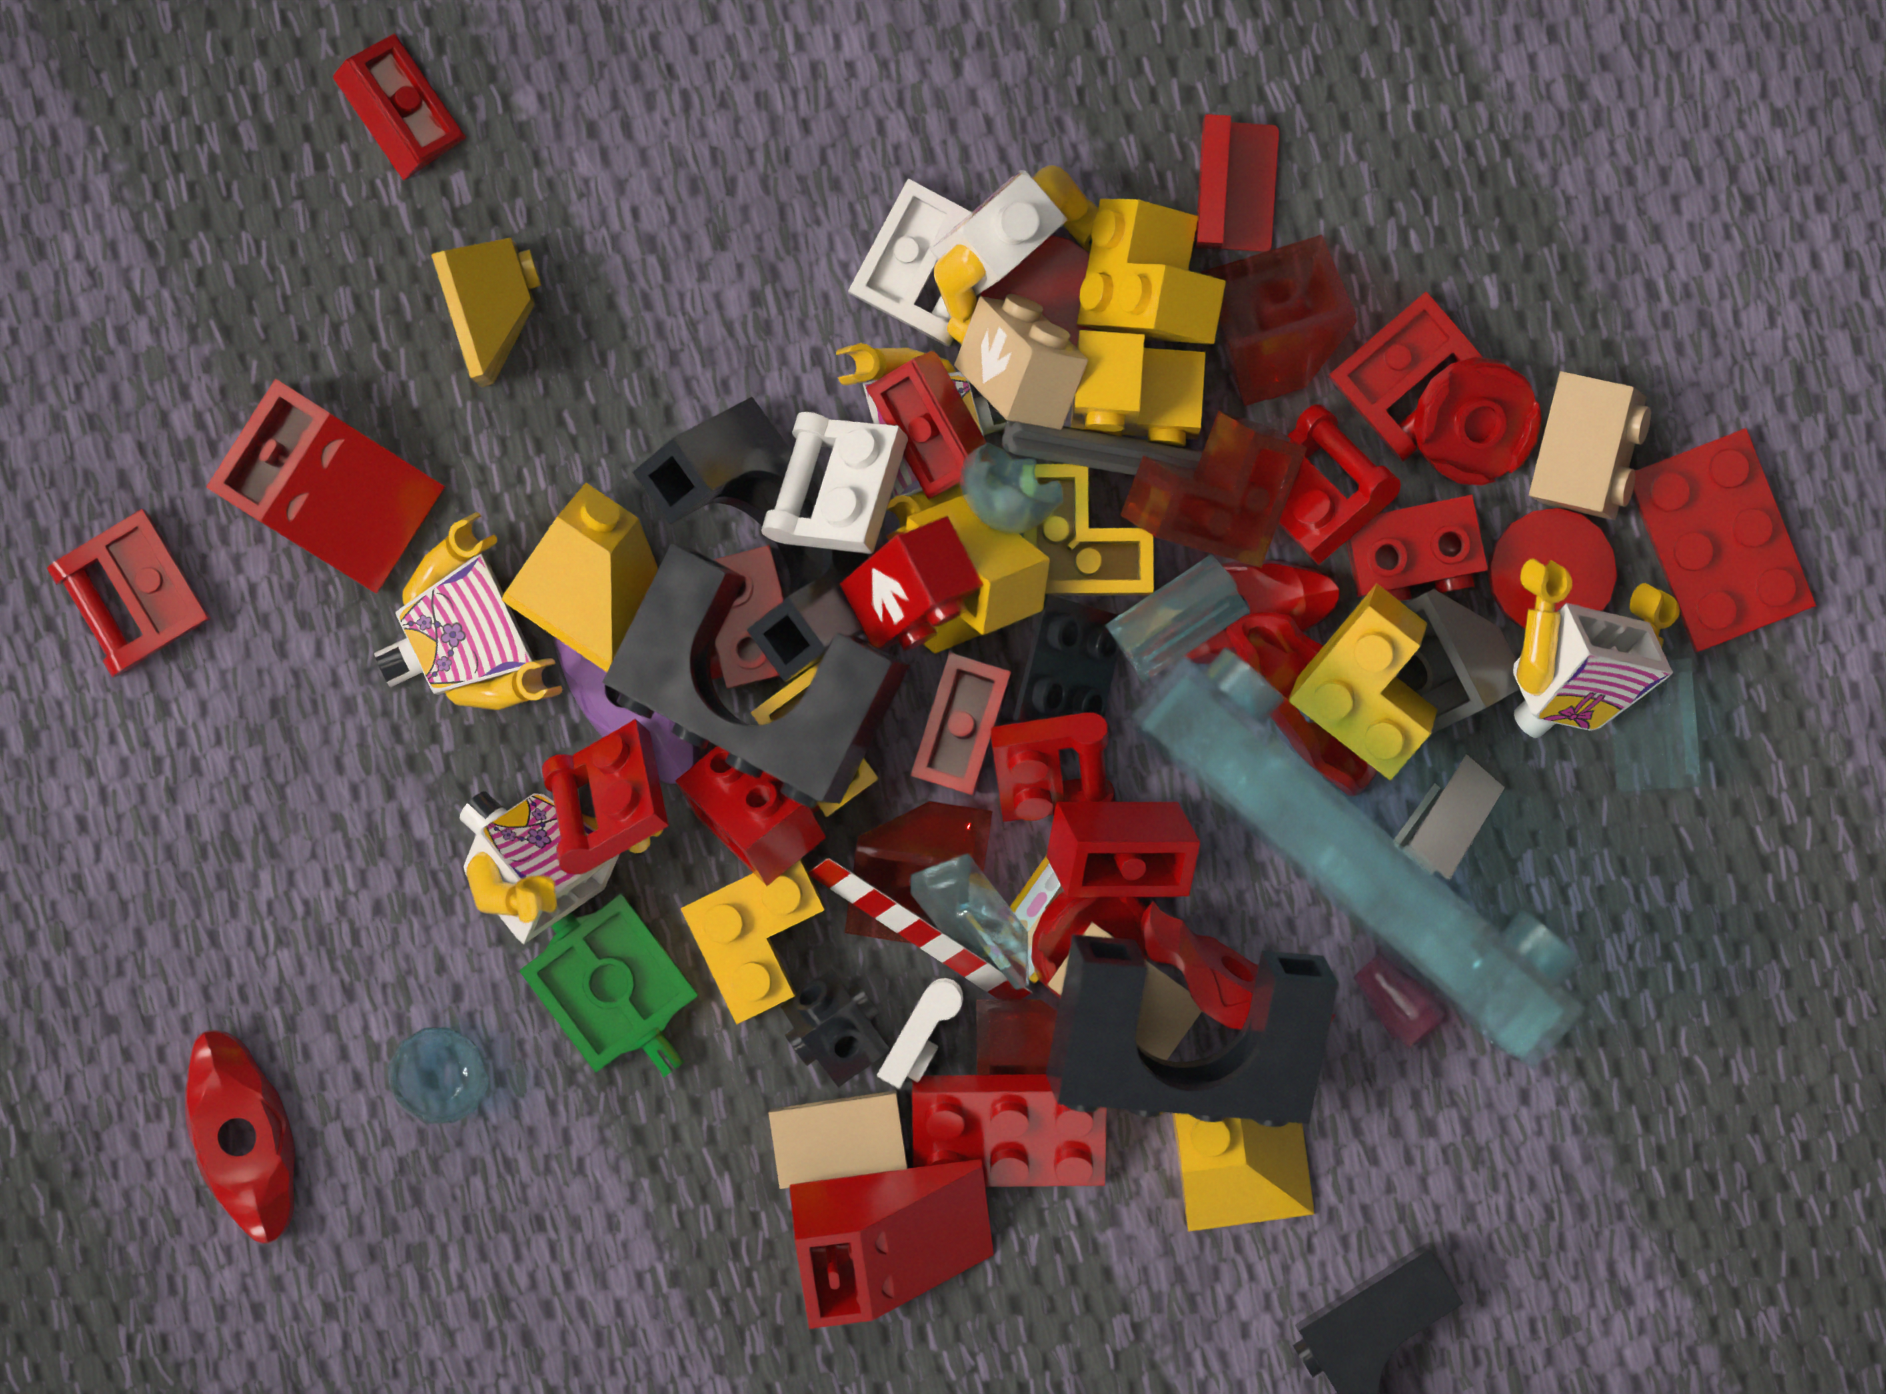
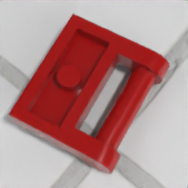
(1395, 363)
(1316, 511)
(145, 580)
(1031, 769)
(623, 794)

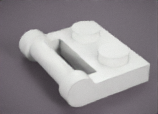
(903, 261)
(853, 486)
(913, 1049)

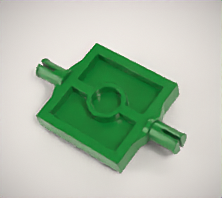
(611, 985)

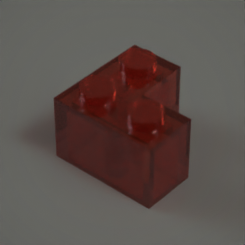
(1229, 500)

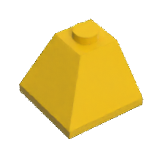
(487, 301)
(586, 576)
(1241, 1171)

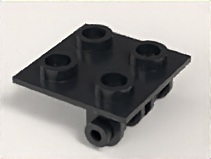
(1067, 662)

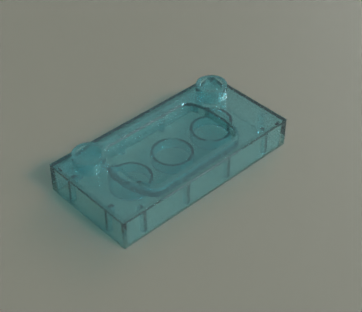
(1492, 980)

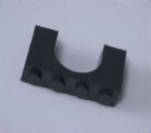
(743, 464)
(668, 672)
(1260, 1075)
(1367, 1324)

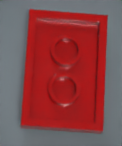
(1721, 540)
(1011, 1127)

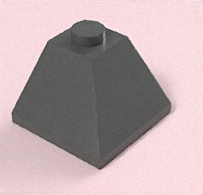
(1460, 661)

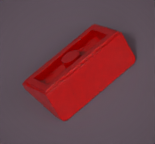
(398, 105)
(933, 417)

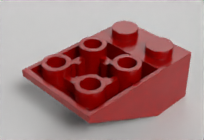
(325, 486)
(886, 1237)

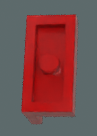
(1236, 185)

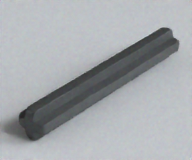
(1091, 448)

